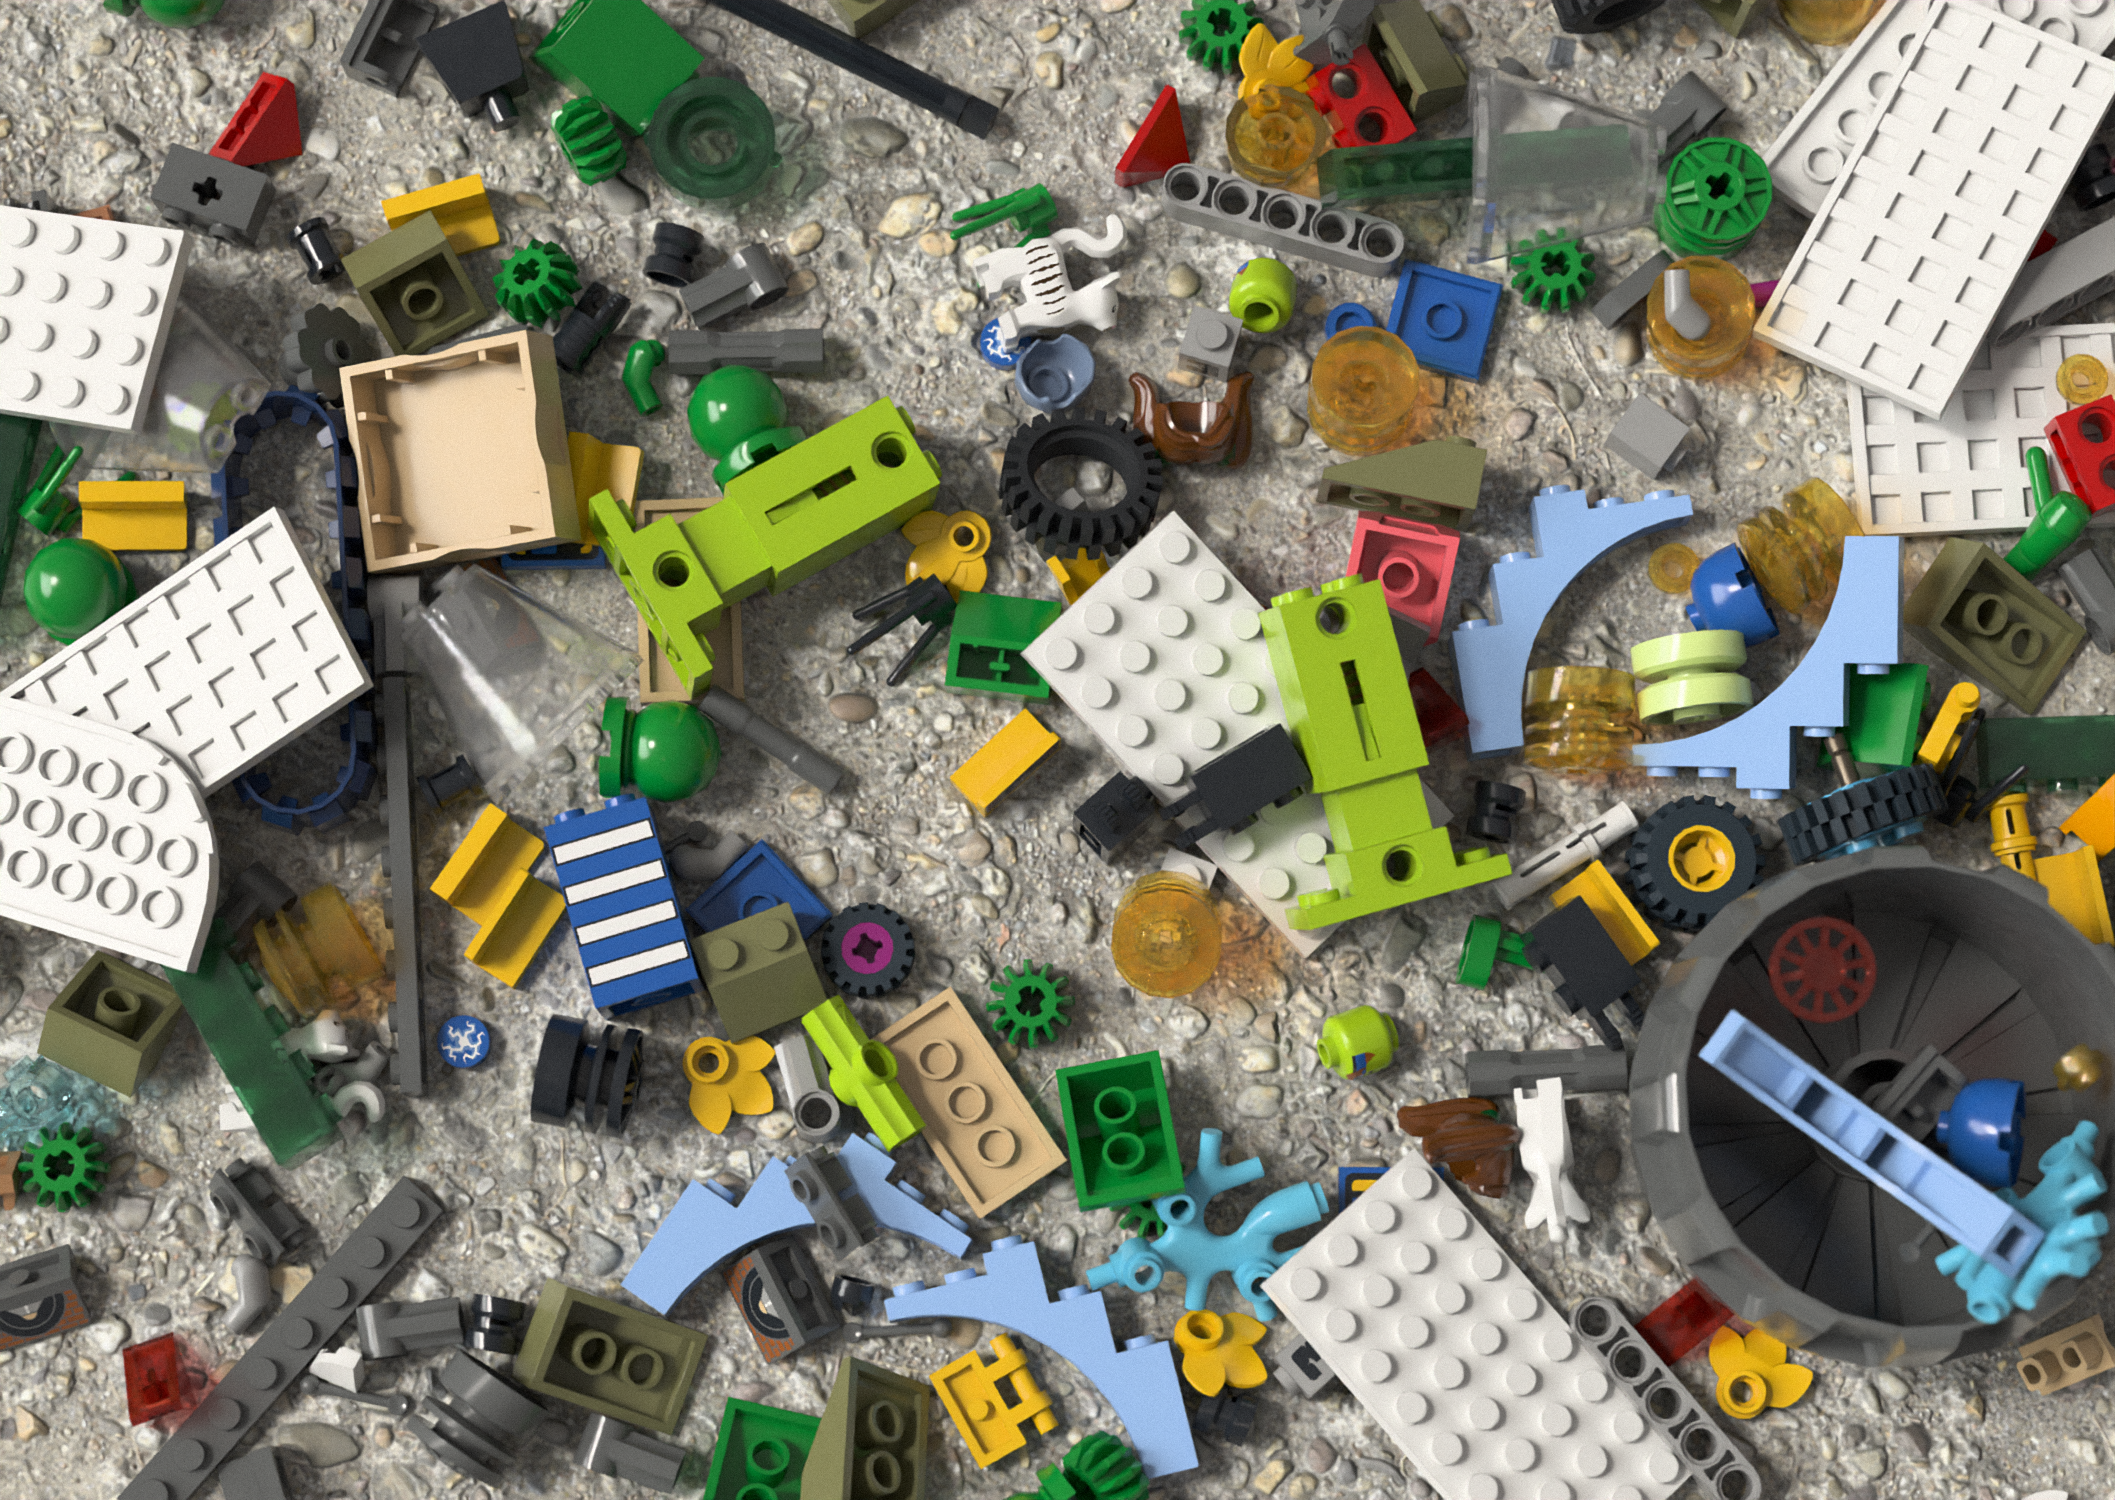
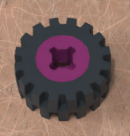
(873, 968)

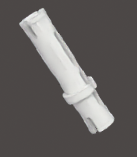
(1568, 853)

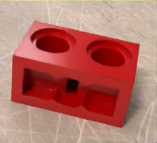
(1371, 98)
(2082, 459)

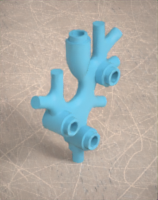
(2069, 1240)
(1200, 1254)

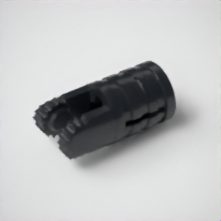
(588, 328)

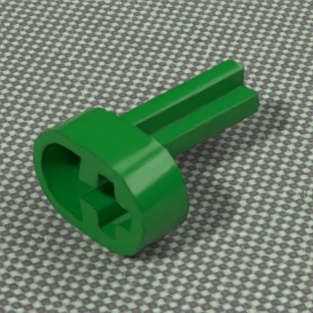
(1482, 946)

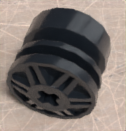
(587, 1076)

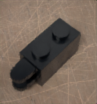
(1239, 784)
(1115, 816)
(1583, 968)

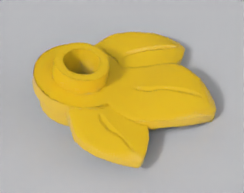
(1271, 63)
(943, 555)
(734, 1085)
(1223, 1353)
(1759, 1364)

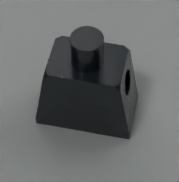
(479, 64)

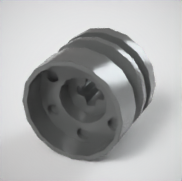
(477, 1419)

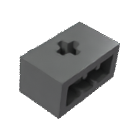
(195, 175)

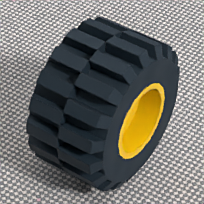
(1692, 861)

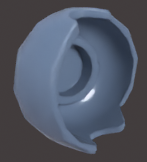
(1055, 374)

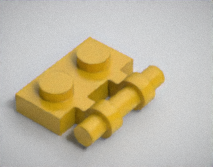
(1940, 740)
(978, 1407)

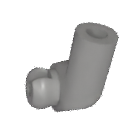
(1681, 309)
(365, 1069)
(253, 1292)

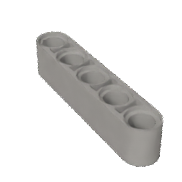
(1262, 202)
(2057, 284)
(1687, 1413)

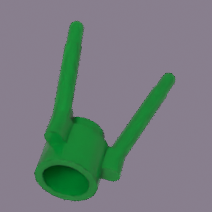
(1026, 209)
(47, 506)

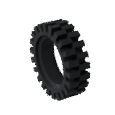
(1076, 528)

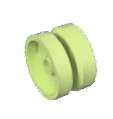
(1691, 677)

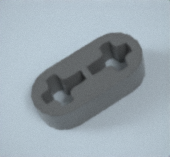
(1631, 292)

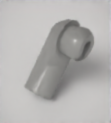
(707, 864)

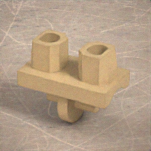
(2066, 1356)

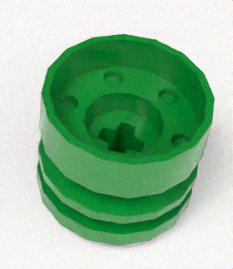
(1700, 225)

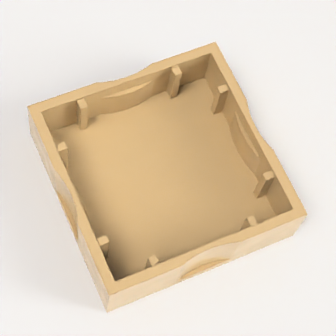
(460, 453)

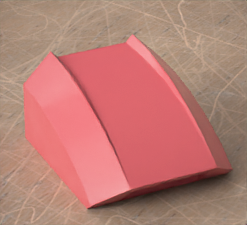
(1410, 560)

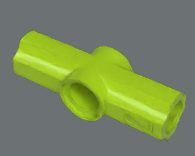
(863, 1073)

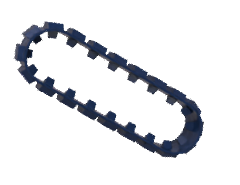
(352, 579)

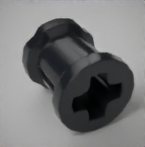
(317, 250)
(449, 786)

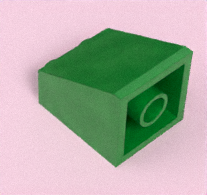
(618, 57)

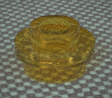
(2088, 366)
(1672, 553)
(2078, 1068)

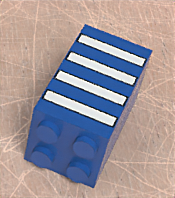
(623, 906)

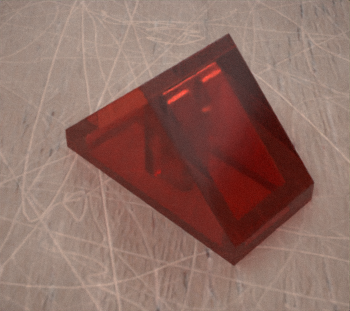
(1437, 714)
(1682, 1321)
(156, 1382)

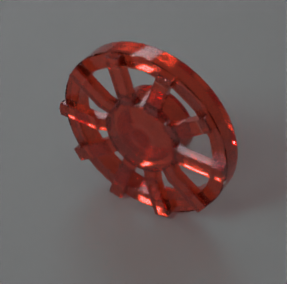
(1822, 969)

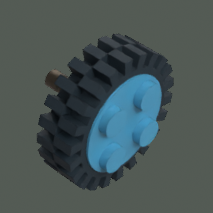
(1862, 811)

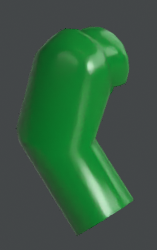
(637, 374)

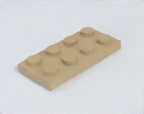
(656, 675)
(970, 1105)

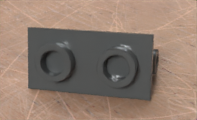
(840, 1224)
(263, 1229)

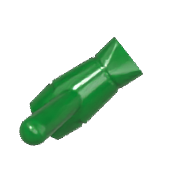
(2056, 523)

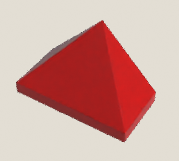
(263, 126)
(1156, 145)

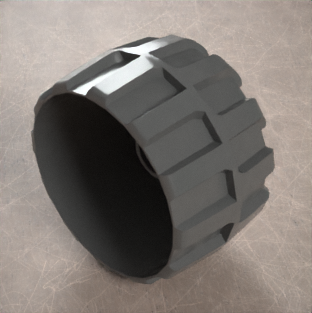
(1775, 1215)

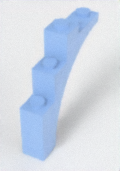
(1567, 540)
(1860, 629)
(1872, 1145)
(709, 1230)
(1013, 1294)

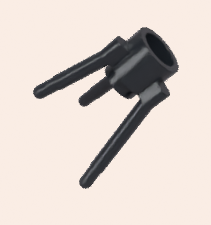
(926, 601)
(1960, 791)

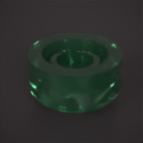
(707, 106)

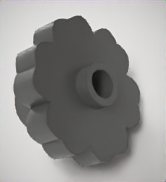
(318, 348)

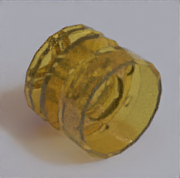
(1731, 308)
(1372, 366)
(1802, 546)
(1579, 725)
(1171, 904)
(317, 950)

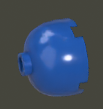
(1730, 598)
(1986, 1131)

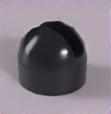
(852, 1291)

